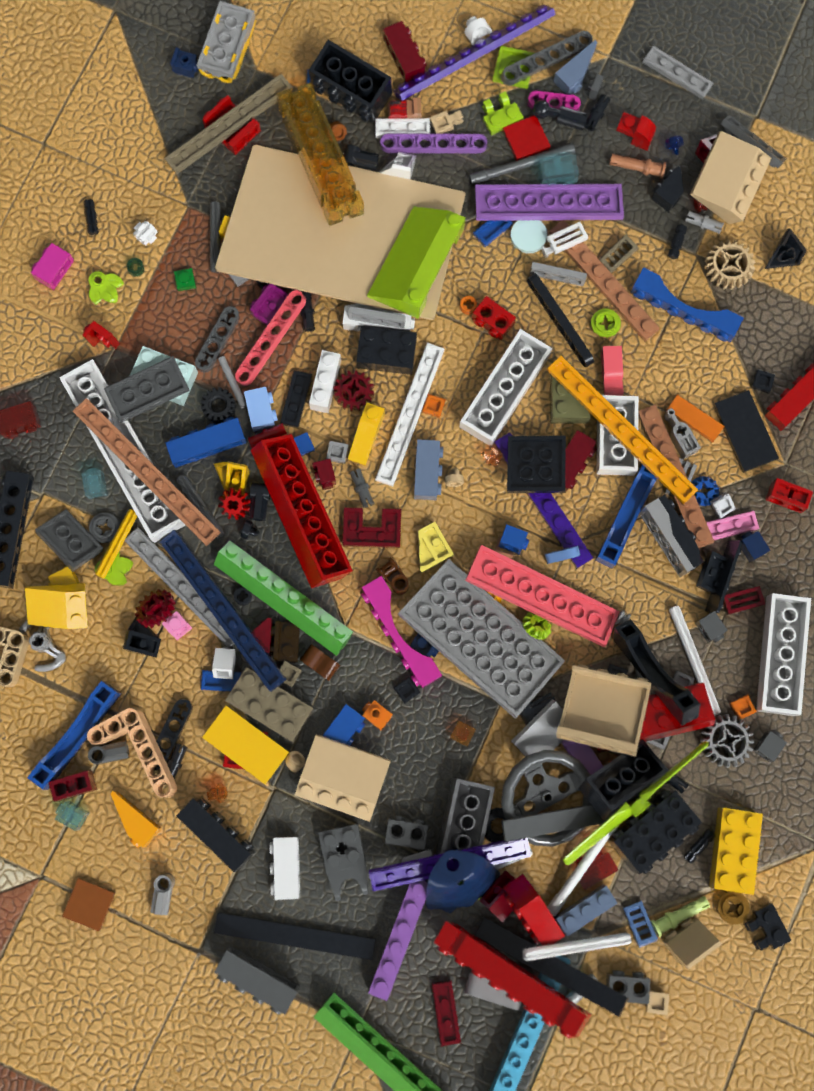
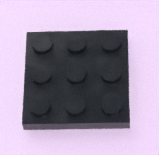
(536, 464)

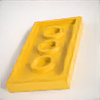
(245, 745)

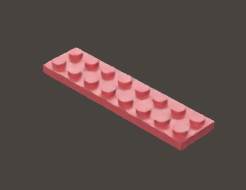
(542, 596)

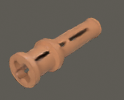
(646, 167)

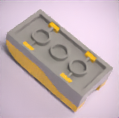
(226, 42)

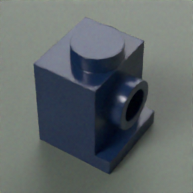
(184, 63)

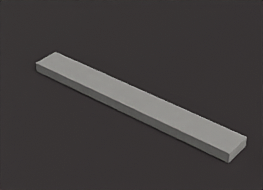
(176, 581)

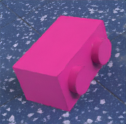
(52, 266)

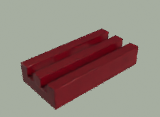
(728, 604)

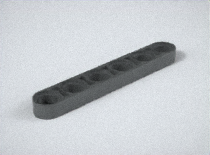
(545, 55)

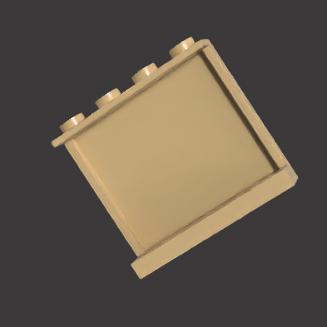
(604, 710)

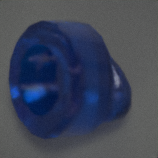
(674, 143)

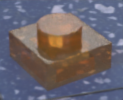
(462, 733)

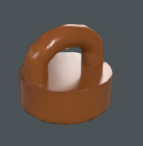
(339, 130)

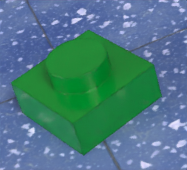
(185, 279)

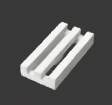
(550, 238)

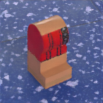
(405, 108)

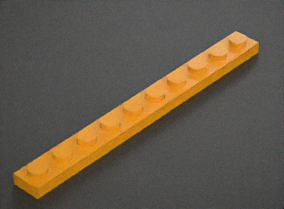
(622, 430)

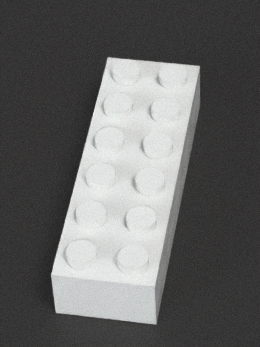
(505, 387)
(783, 654)

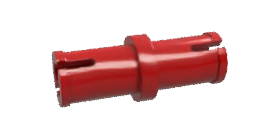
(267, 434)

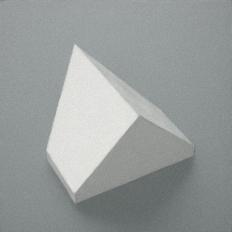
(401, 166)

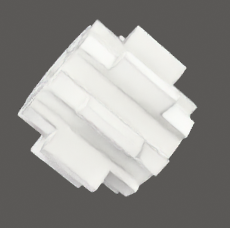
(145, 233)

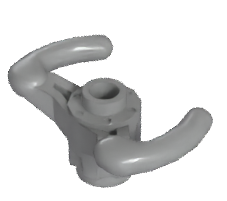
(47, 644)

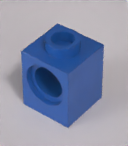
(514, 539)

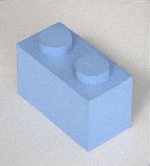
(260, 409)

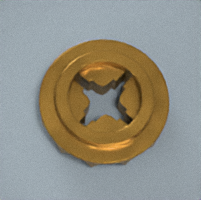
(742, 910)

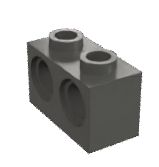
(405, 838)
(628, 982)

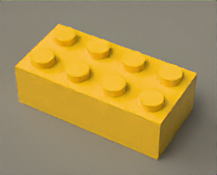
(735, 850)

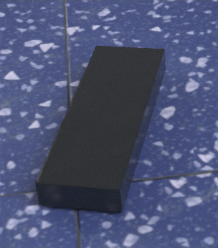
(296, 399)

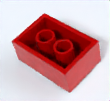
(533, 911)

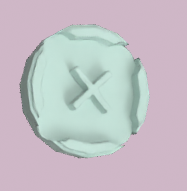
(528, 235)

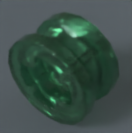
(140, 270)

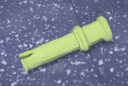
(671, 920)

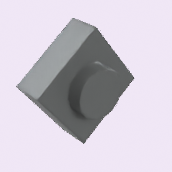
(594, 86)

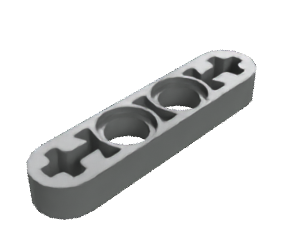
(215, 338)

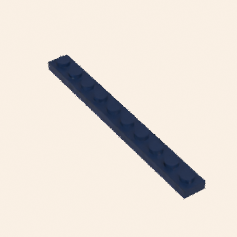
(223, 611)

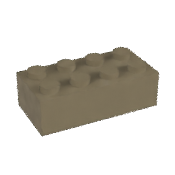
(273, 709)

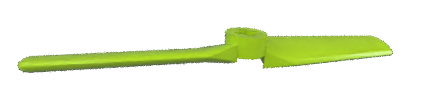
(635, 809)

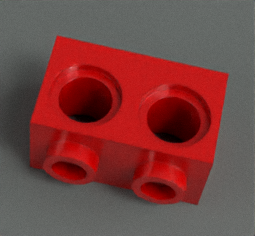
(497, 314)
(789, 495)

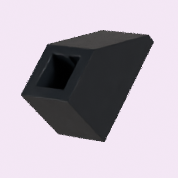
(670, 191)

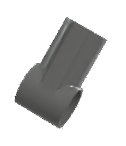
(110, 752)

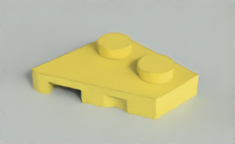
(432, 547)

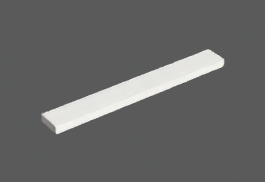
(409, 414)

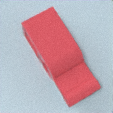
(612, 370)

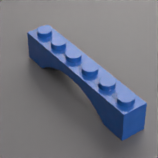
(652, 289)
(626, 518)
(62, 753)

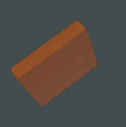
(88, 904)

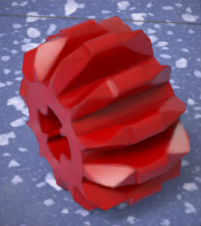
(230, 497)

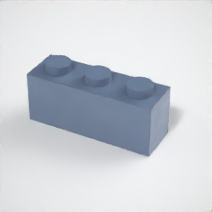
(428, 470)
(585, 910)

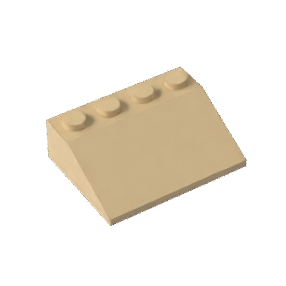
(730, 177)
(342, 777)

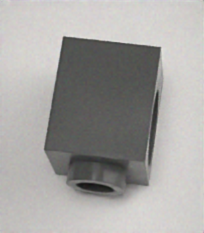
(711, 627)
(770, 745)

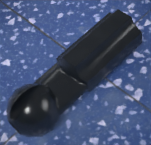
(562, 115)

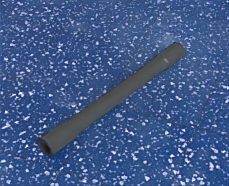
(484, 175)

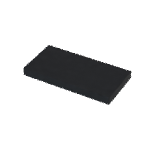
(746, 431)

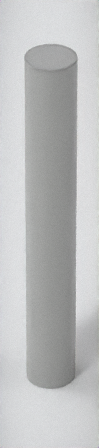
(232, 381)

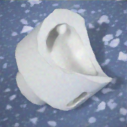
(476, 29)

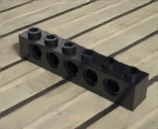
(17, 520)

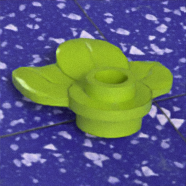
(106, 289)
(117, 570)

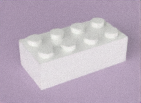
(611, 454)

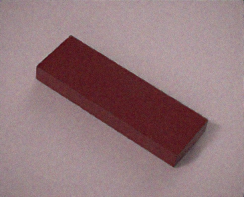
(446, 1013)

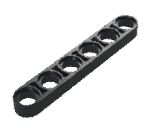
(560, 320)

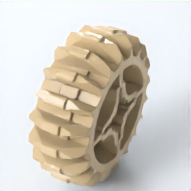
(722, 253)

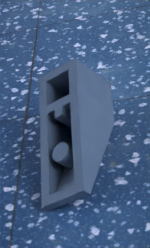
(572, 74)

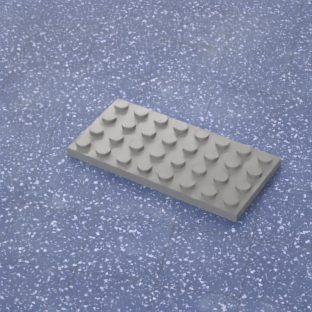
(481, 638)

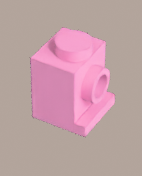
(177, 625)

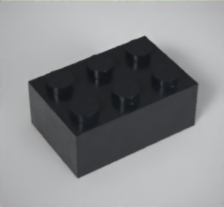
(386, 350)

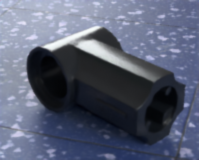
(361, 159)
(259, 501)
(535, 707)

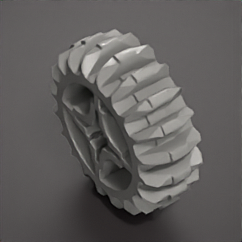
(730, 749)

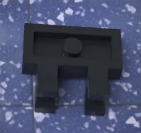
(772, 926)

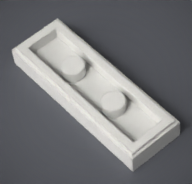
(401, 126)

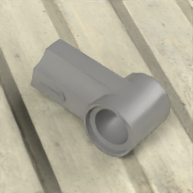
(161, 895)

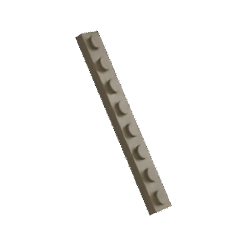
(227, 125)

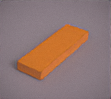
(696, 418)

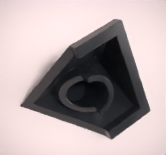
(787, 252)

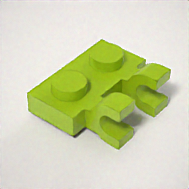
(498, 119)

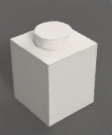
(224, 663)

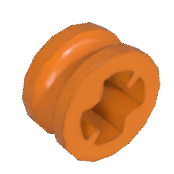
(472, 302)

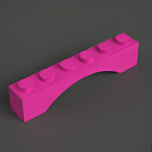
(421, 666)

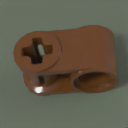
(391, 574)

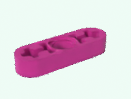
(560, 97)

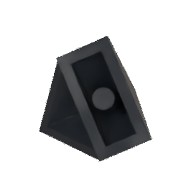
(141, 640)

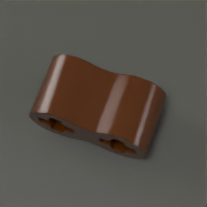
(320, 662)

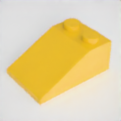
(57, 606)

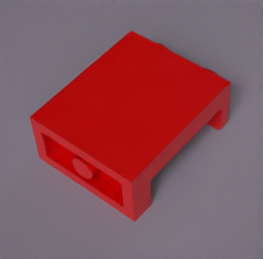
(240, 138)

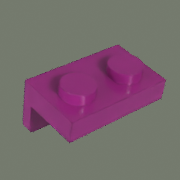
(268, 303)

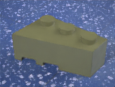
(564, 406)

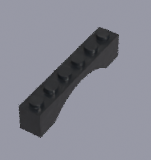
(674, 696)

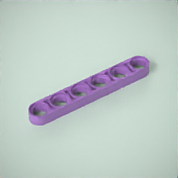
(433, 140)

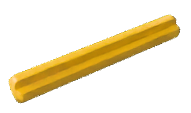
(116, 544)

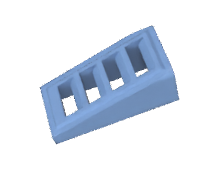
(639, 905)

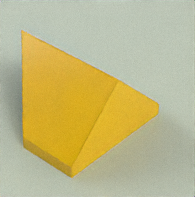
(233, 475)

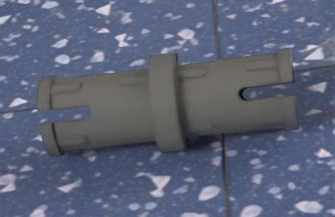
(362, 488)

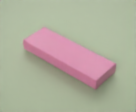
(733, 525)

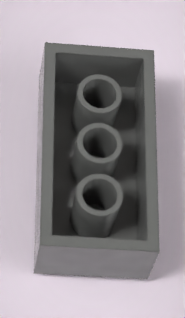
(257, 980)

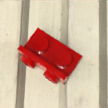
(96, 333)

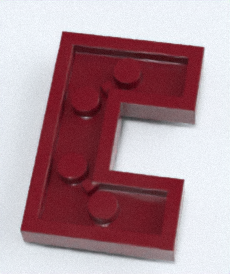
(384, 537)

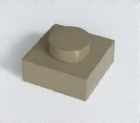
(291, 673)

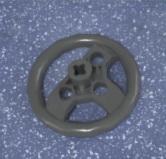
(546, 787)

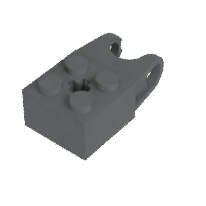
(347, 865)

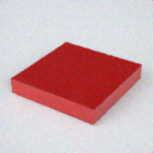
(526, 138)

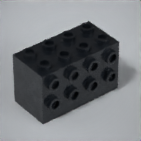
(350, 82)
(654, 831)

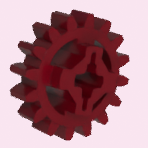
(346, 389)
(155, 608)

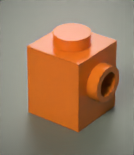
(376, 714)

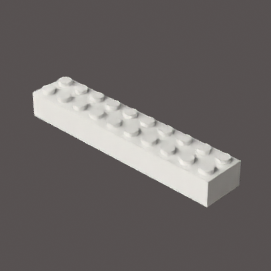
(153, 514)

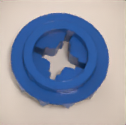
(709, 484)

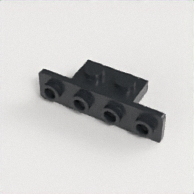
(717, 574)

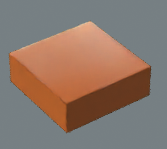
(433, 405)
(743, 707)

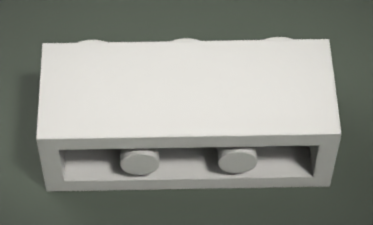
(325, 381)
(285, 868)

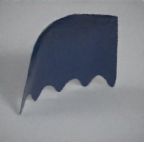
(442, 884)

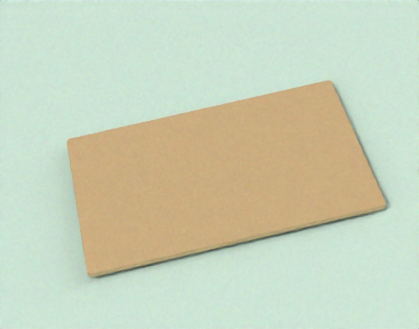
(285, 239)

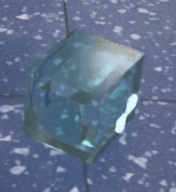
(94, 483)
(71, 815)

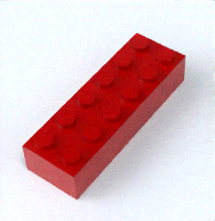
(661, 723)

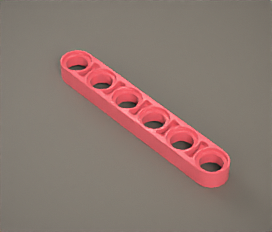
(267, 335)

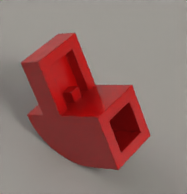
(640, 129)

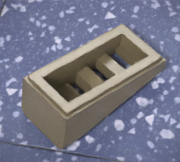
(625, 239)

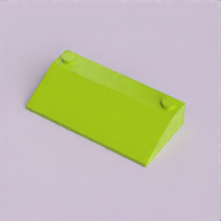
(416, 259)

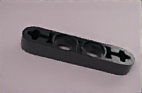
(173, 735)

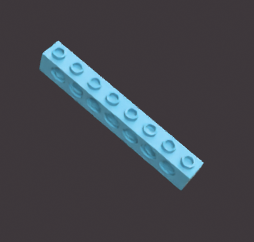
(521, 1044)

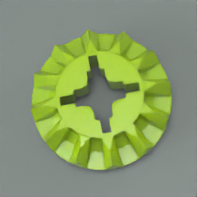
(611, 317)
(538, 632)

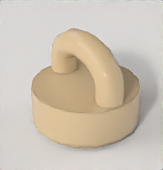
(454, 480)
(295, 761)

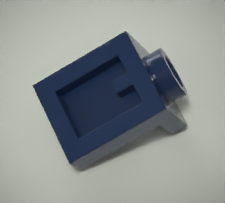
(423, 646)

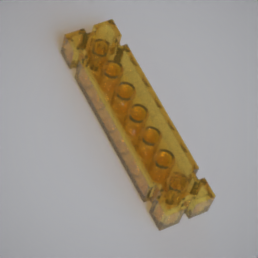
(320, 154)

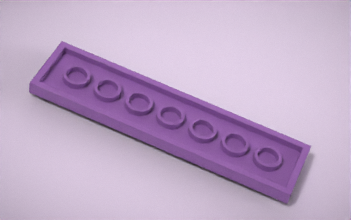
(549, 202)

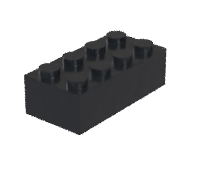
(622, 780)
(215, 834)

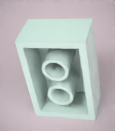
(149, 357)

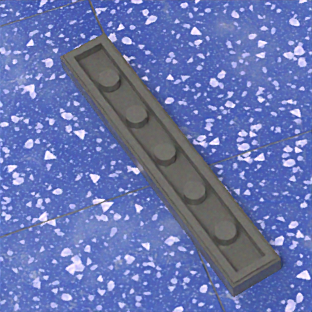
(550, 822)

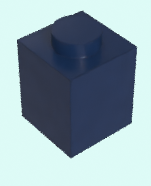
(753, 545)

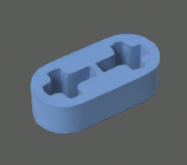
(563, 554)

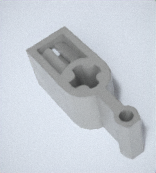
(684, 443)

